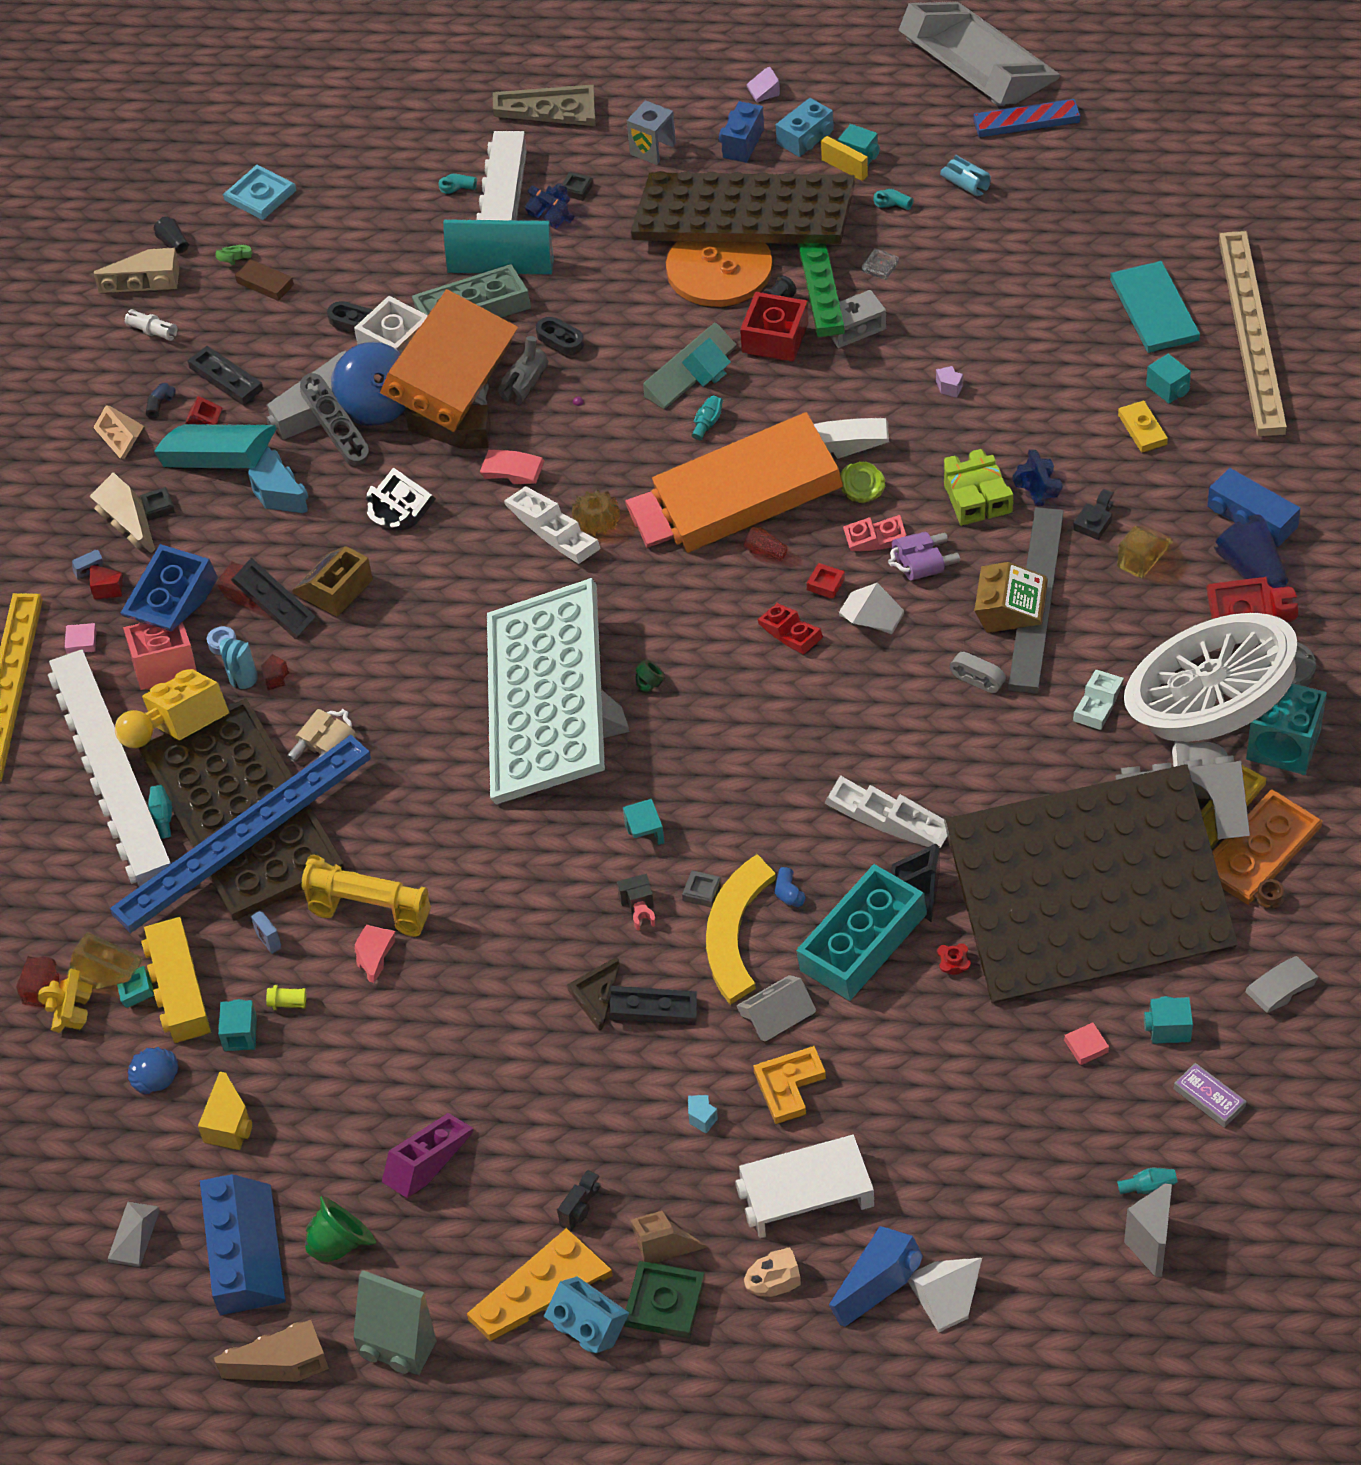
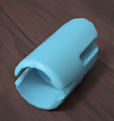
(966, 175)
(238, 663)

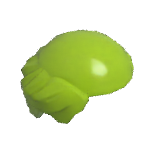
(862, 482)

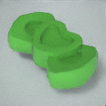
(233, 253)

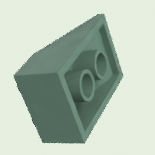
(392, 1324)

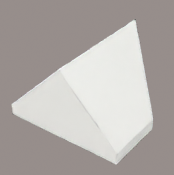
(872, 608)
(946, 1290)

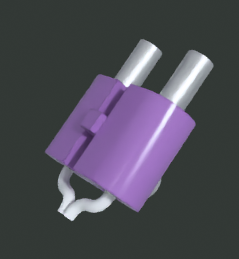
(919, 556)

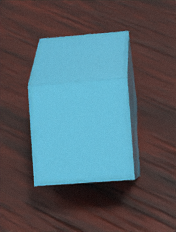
(701, 1113)

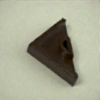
(594, 990)

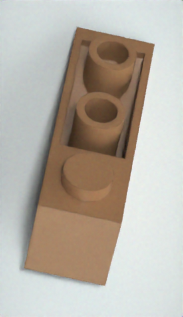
(276, 1357)

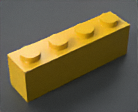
(176, 980)

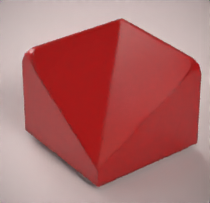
(105, 582)

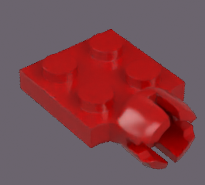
(1252, 597)

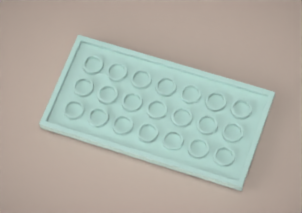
(544, 692)

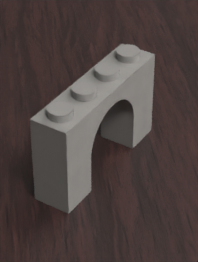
(1225, 787)

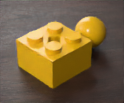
(175, 708)

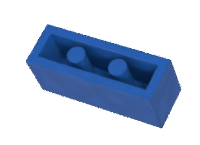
(1240, 497)

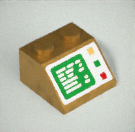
(1010, 597)

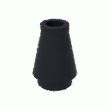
(168, 232)

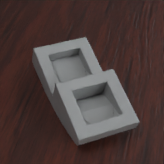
(1280, 983)

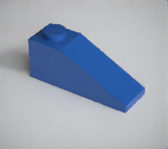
(877, 1273)

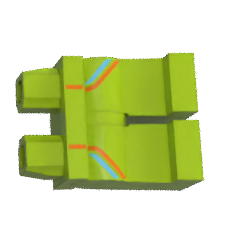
(976, 486)

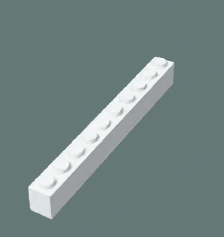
(110, 767)

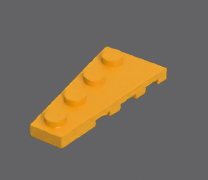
(535, 1283)

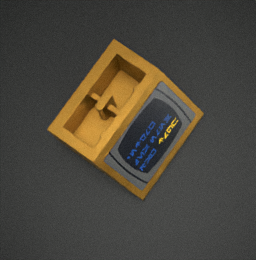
(336, 580)

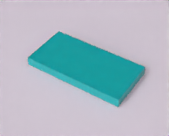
(1154, 306)

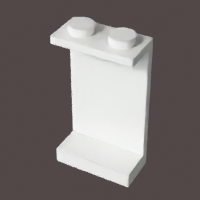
(804, 1182)

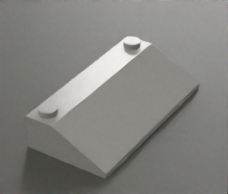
(976, 51)

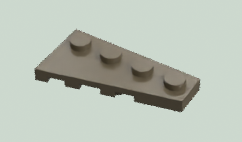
(554, 104)

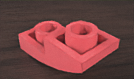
(514, 465)
(649, 519)
(877, 536)

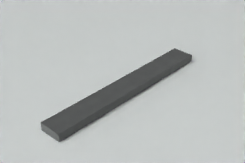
(1031, 640)

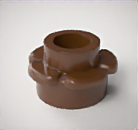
(1272, 888)

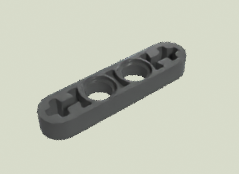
(330, 421)

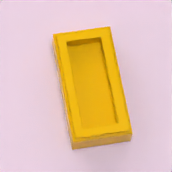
(844, 158)

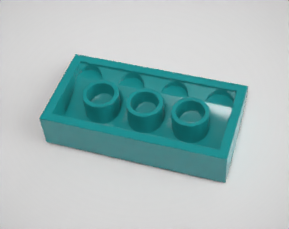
(492, 244)
(214, 446)

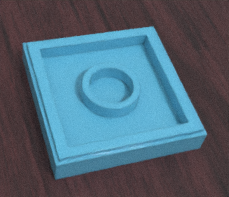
(259, 192)

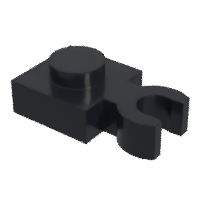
(575, 1205)

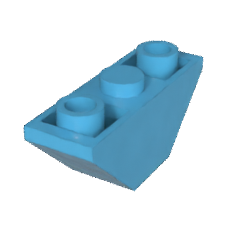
(276, 484)

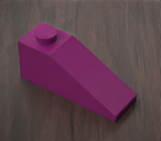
(424, 1154)

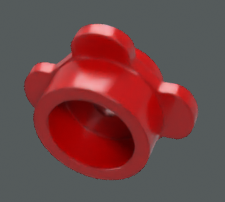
(950, 965)

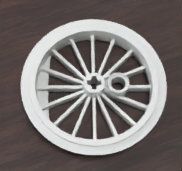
(1259, 673)

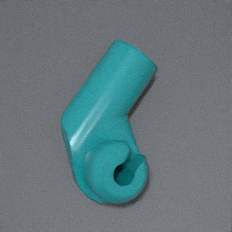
(455, 182)
(891, 197)

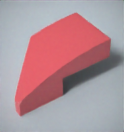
(372, 948)

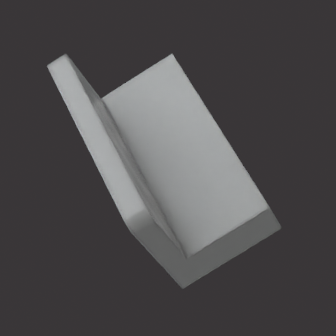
(778, 1007)

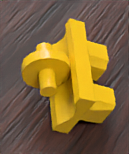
(61, 999)

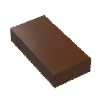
(264, 280)

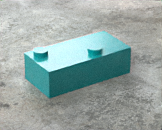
(861, 932)

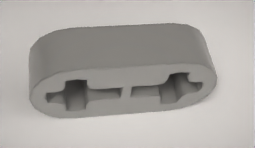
(977, 672)

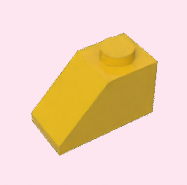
(225, 1116)

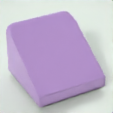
(764, 85)

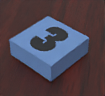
(82, 565)
(266, 932)

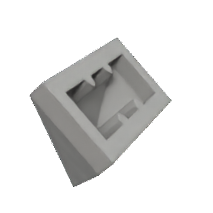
(133, 1234)

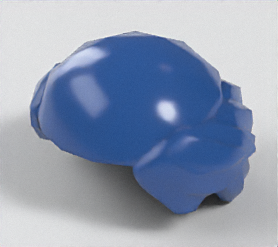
(152, 1070)

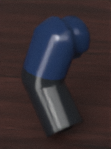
(155, 398)

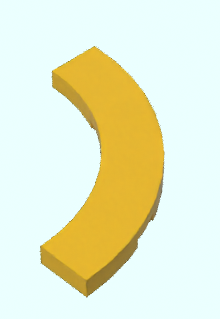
(725, 923)

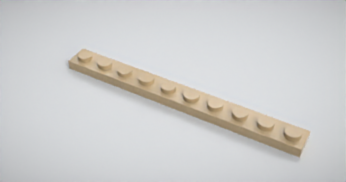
(1252, 334)

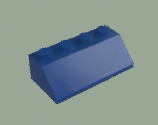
(241, 1243)

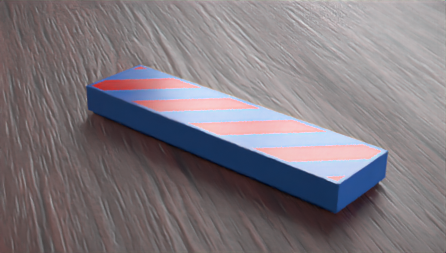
(1026, 118)

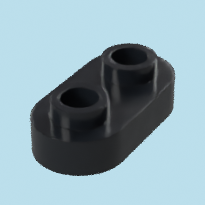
(346, 315)
(560, 335)

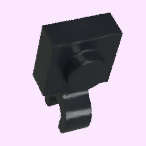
(1095, 519)

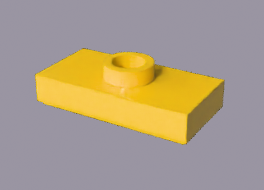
(1142, 426)

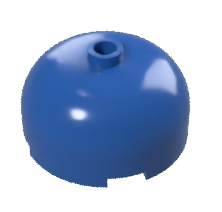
(355, 384)

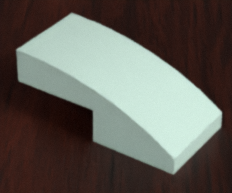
(1098, 699)

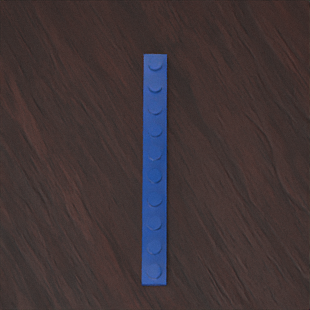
(240, 834)

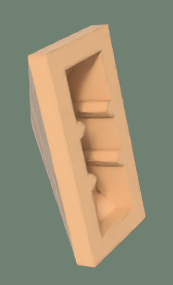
(118, 430)

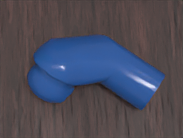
(786, 890)

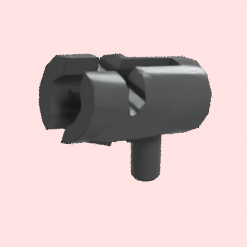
(524, 372)

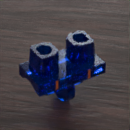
(553, 200)
(1036, 478)

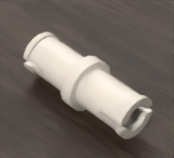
(151, 325)

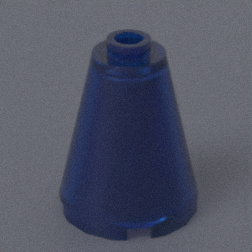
(1252, 551)

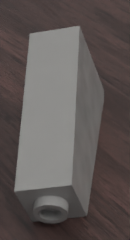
(291, 412)

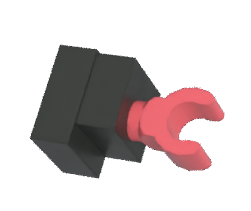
(639, 896)

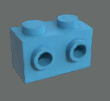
(804, 127)
(586, 1315)

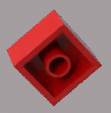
(774, 326)

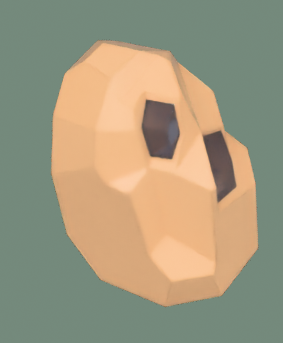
(773, 1274)

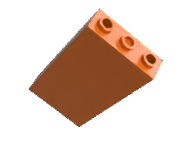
(449, 360)
(746, 482)

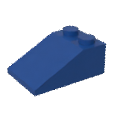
(170, 588)

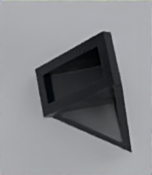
(921, 872)

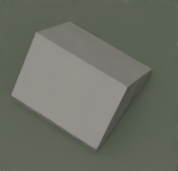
(1148, 1228)

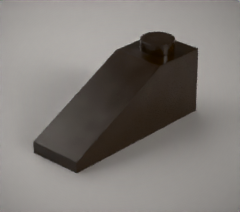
(470, 434)

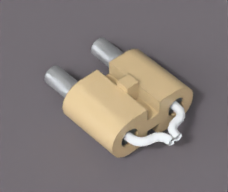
(322, 733)

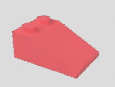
(158, 653)

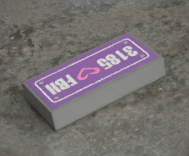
(1209, 1095)

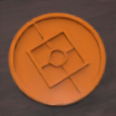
(718, 271)

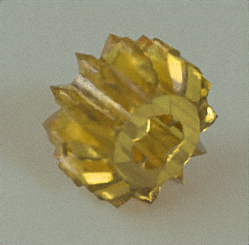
(596, 512)

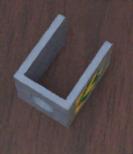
(647, 132)

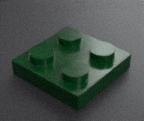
(664, 1299)

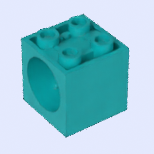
(1288, 731)

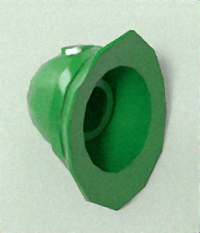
(335, 1232)

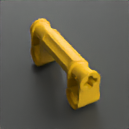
(326, 888)

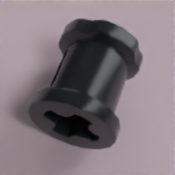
(780, 287)

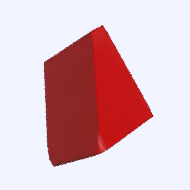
(203, 412)

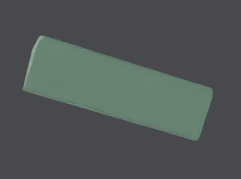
(674, 378)

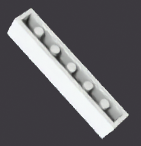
(504, 176)

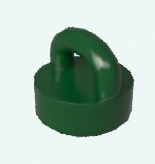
(649, 673)

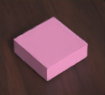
(80, 637)

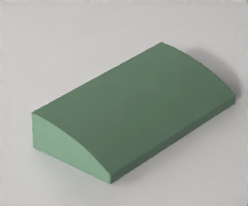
(495, 291)

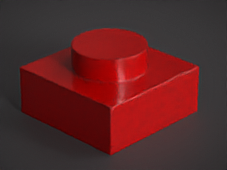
(825, 580)

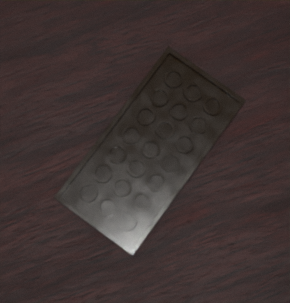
(744, 207)
(216, 779)

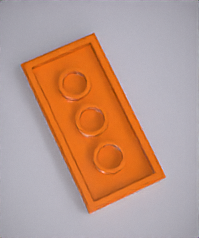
(1276, 835)

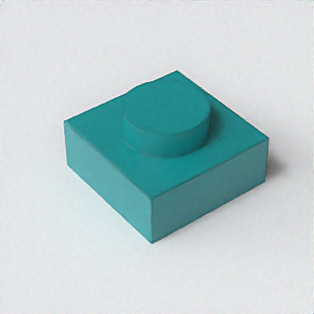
(137, 989)

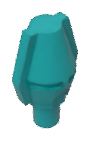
(707, 416)
(160, 810)
(1148, 1180)

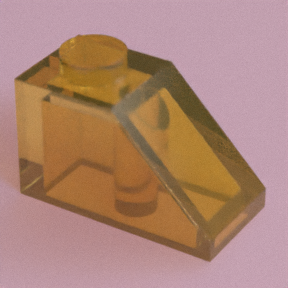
(1141, 550)
(103, 962)

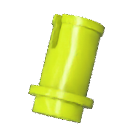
(286, 998)

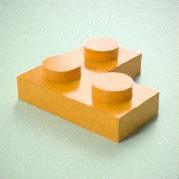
(781, 1079)

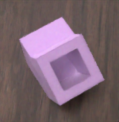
(949, 381)

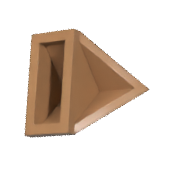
(662, 1239)

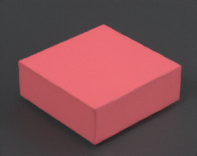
(1086, 1043)

